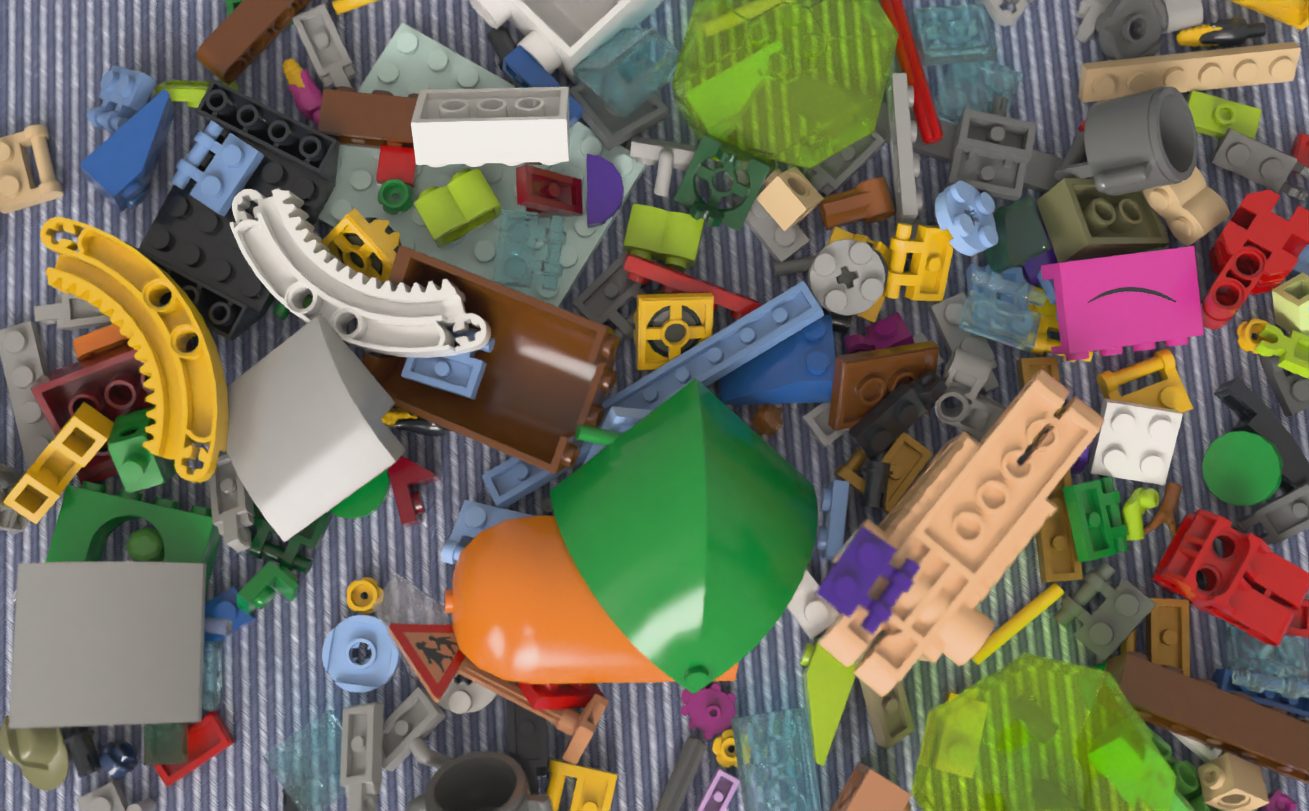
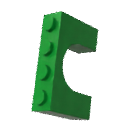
(91, 516)

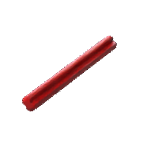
(911, 64)

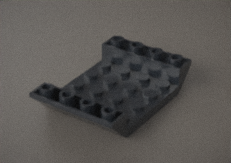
(198, 243)

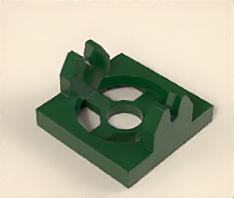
(734, 159)

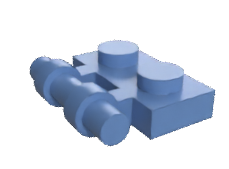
(122, 95)
(225, 174)
(454, 374)

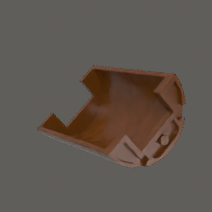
(537, 380)

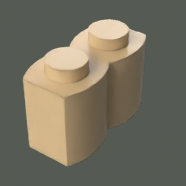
(1188, 207)

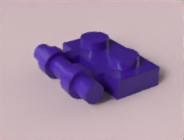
(856, 573)

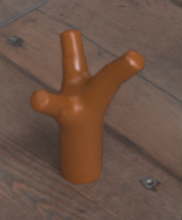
(1167, 510)

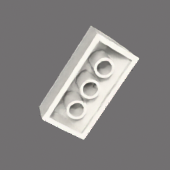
(491, 126)

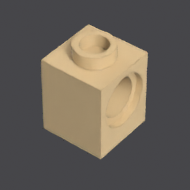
(788, 197)
(1232, 784)

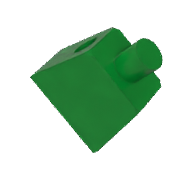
(133, 461)

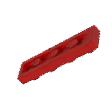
(677, 282)

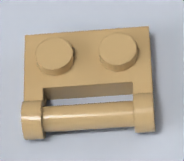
(16, 179)

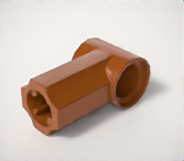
(866, 202)

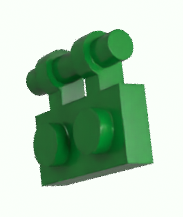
(1096, 519)

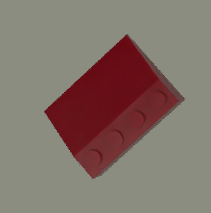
(106, 383)

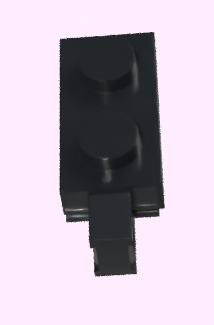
(896, 413)
(528, 743)

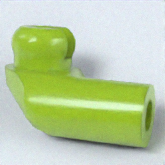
(1135, 508)

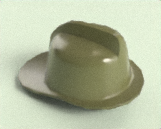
(37, 752)

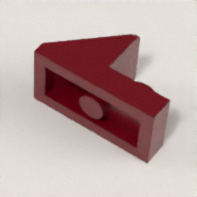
(548, 192)
(403, 477)

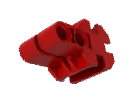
(1252, 255)
(1243, 586)

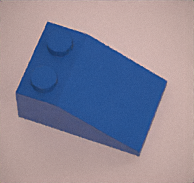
(128, 158)
(789, 372)

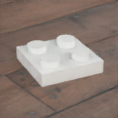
(1135, 442)

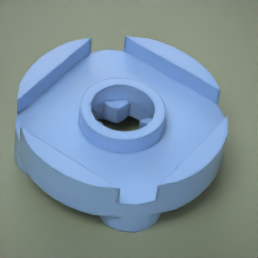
(967, 218)
(343, 667)

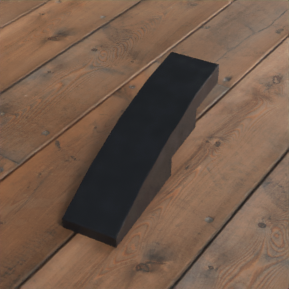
(1259, 419)

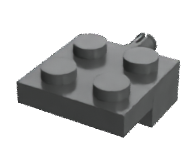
(992, 151)

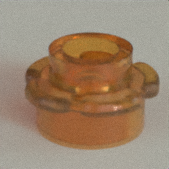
(767, 420)

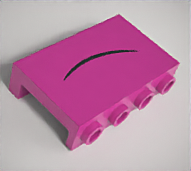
(1126, 302)

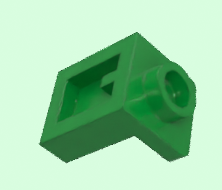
(261, 587)

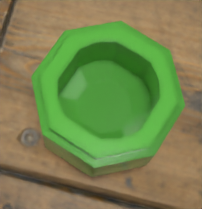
(146, 546)

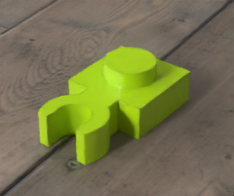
(1291, 349)

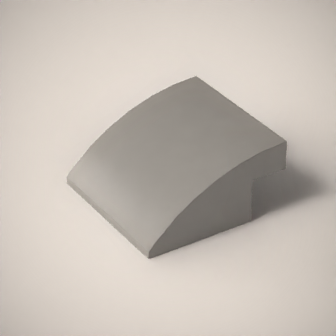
(308, 428)
(108, 644)

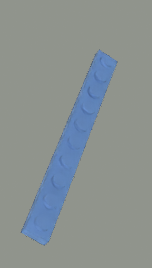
(705, 362)

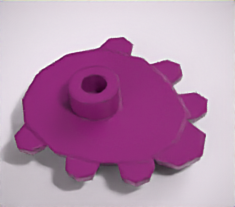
(709, 710)

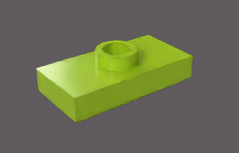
(188, 90)
(1215, 115)

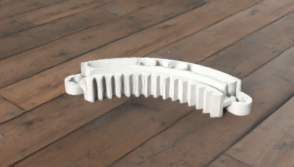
(389, 316)

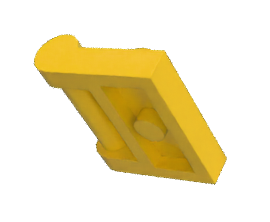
(1164, 394)
(592, 789)

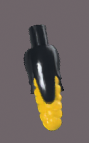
(1226, 32)
(407, 421)

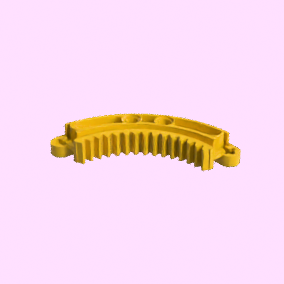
(128, 289)

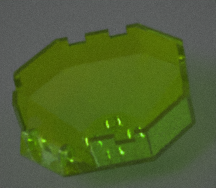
(785, 75)
(1041, 742)

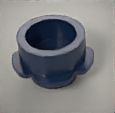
(118, 758)

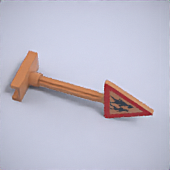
(437, 659)

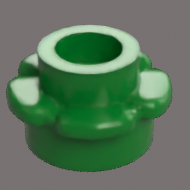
(386, 194)

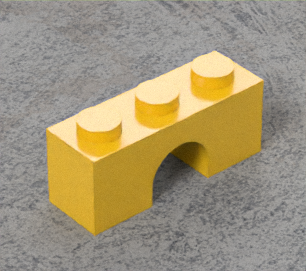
(59, 463)

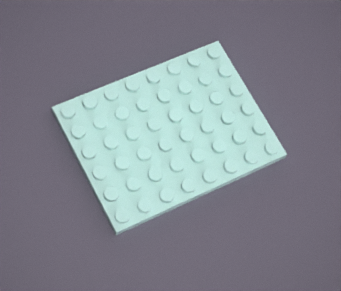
(420, 63)

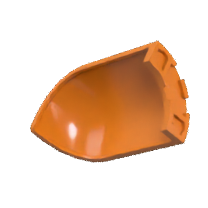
(532, 616)

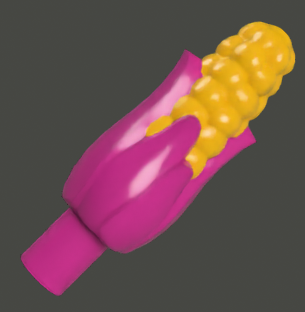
(303, 89)

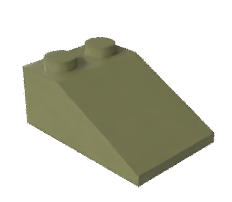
(1098, 225)

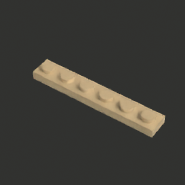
(1190, 71)

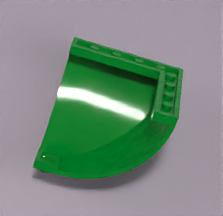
(689, 534)

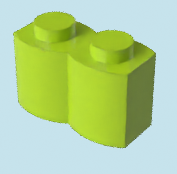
(458, 206)
(664, 236)

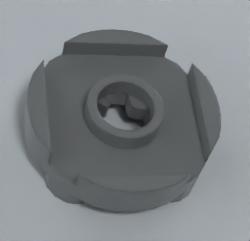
(1115, 23)

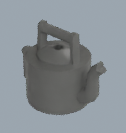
(1135, 143)
(480, 784)

